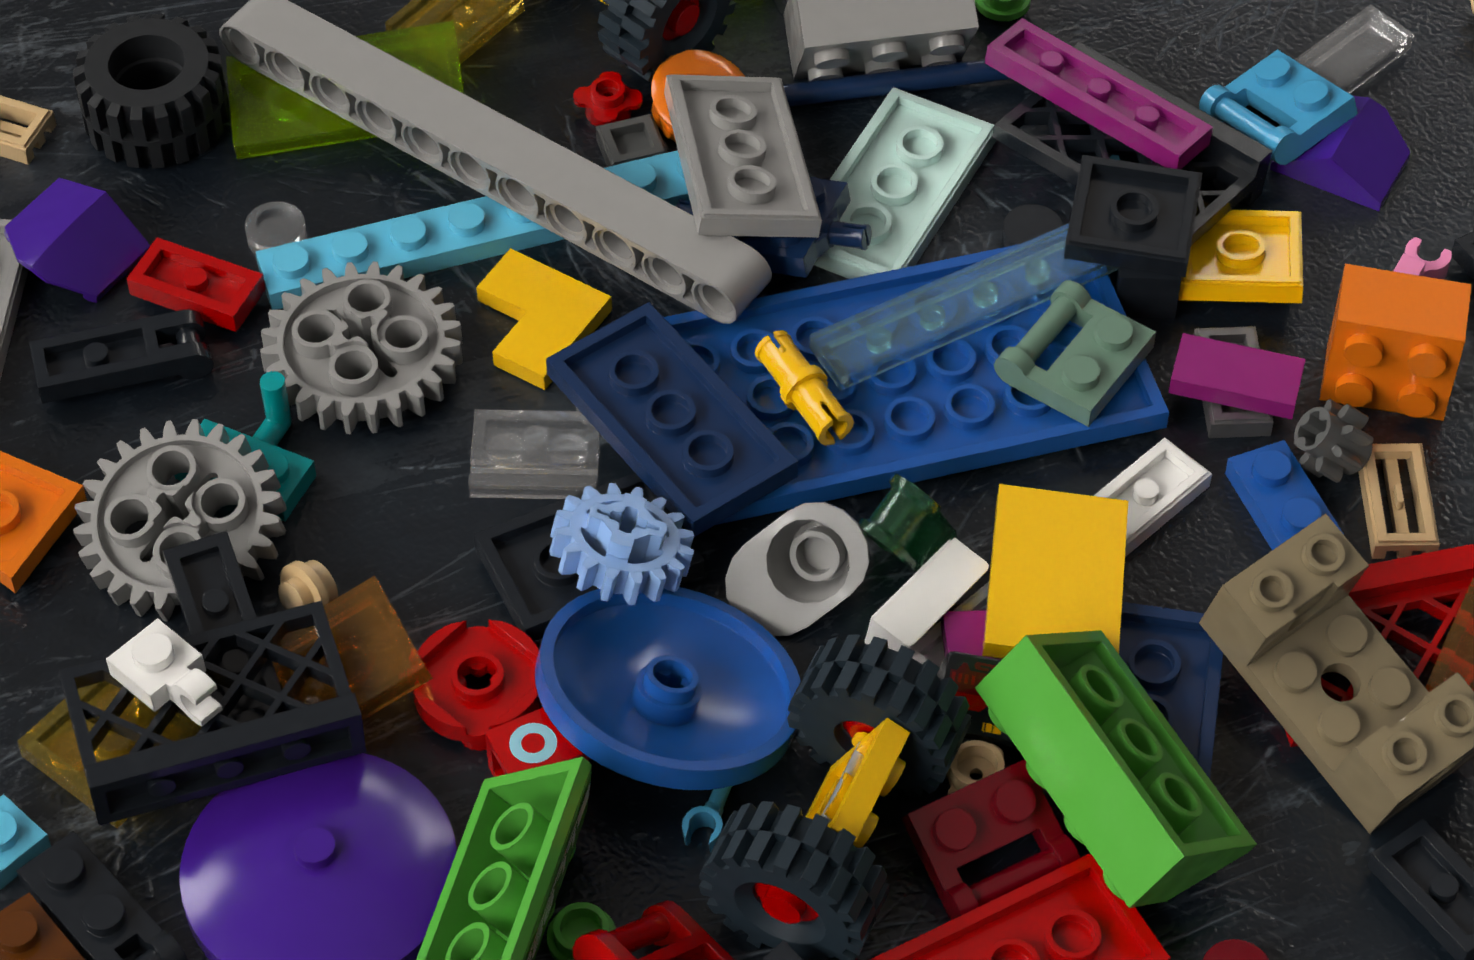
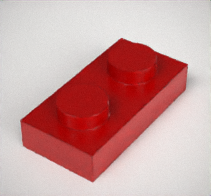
(198, 282)

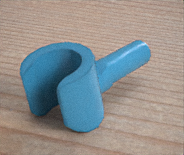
(706, 816)

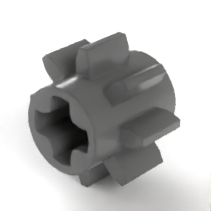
(1333, 440)

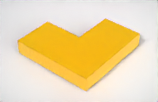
(549, 311)

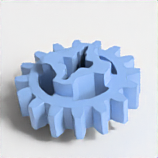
(621, 543)

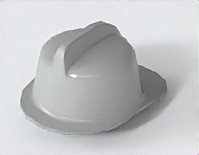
(798, 568)

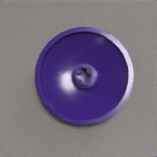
(318, 865)

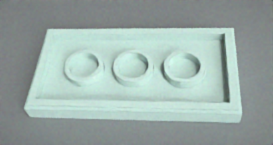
(905, 180)

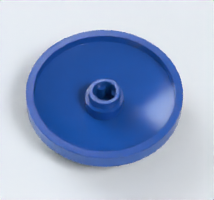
(668, 688)

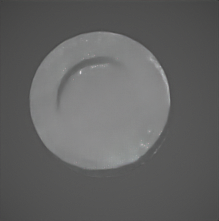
(274, 225)

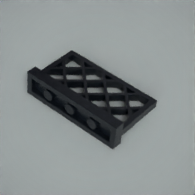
(1229, 162)
(224, 750)

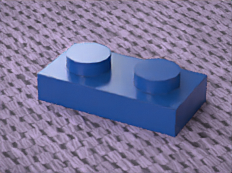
(1275, 491)

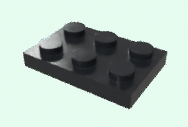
(527, 575)

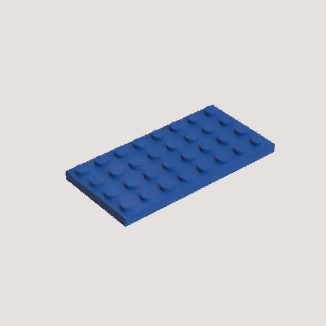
(920, 417)

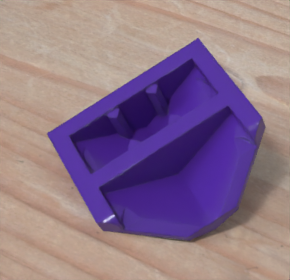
(1356, 159)
(76, 239)

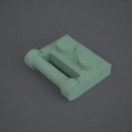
(1089, 367)

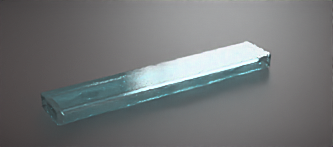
(949, 308)

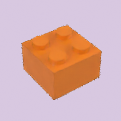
(1395, 342)

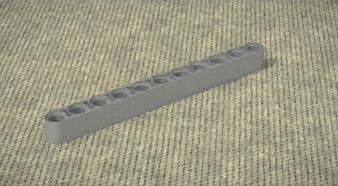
(498, 157)

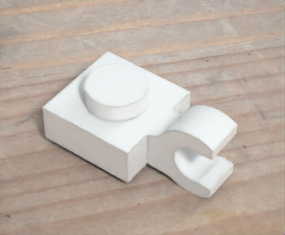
(164, 668)

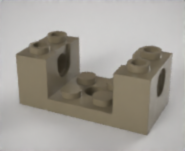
(1291, 624)

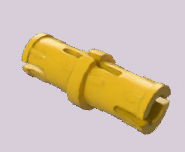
(804, 387)

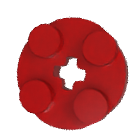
(465, 712)

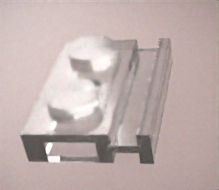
(532, 454)

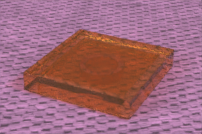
(372, 647)

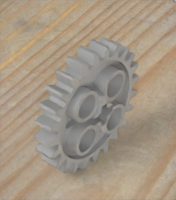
(363, 346)
(177, 512)

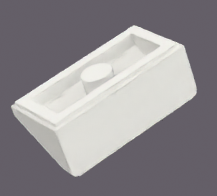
(927, 595)

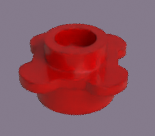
(607, 99)

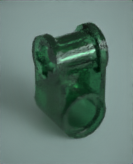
(908, 524)

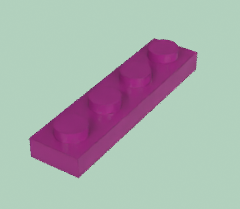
(1098, 95)

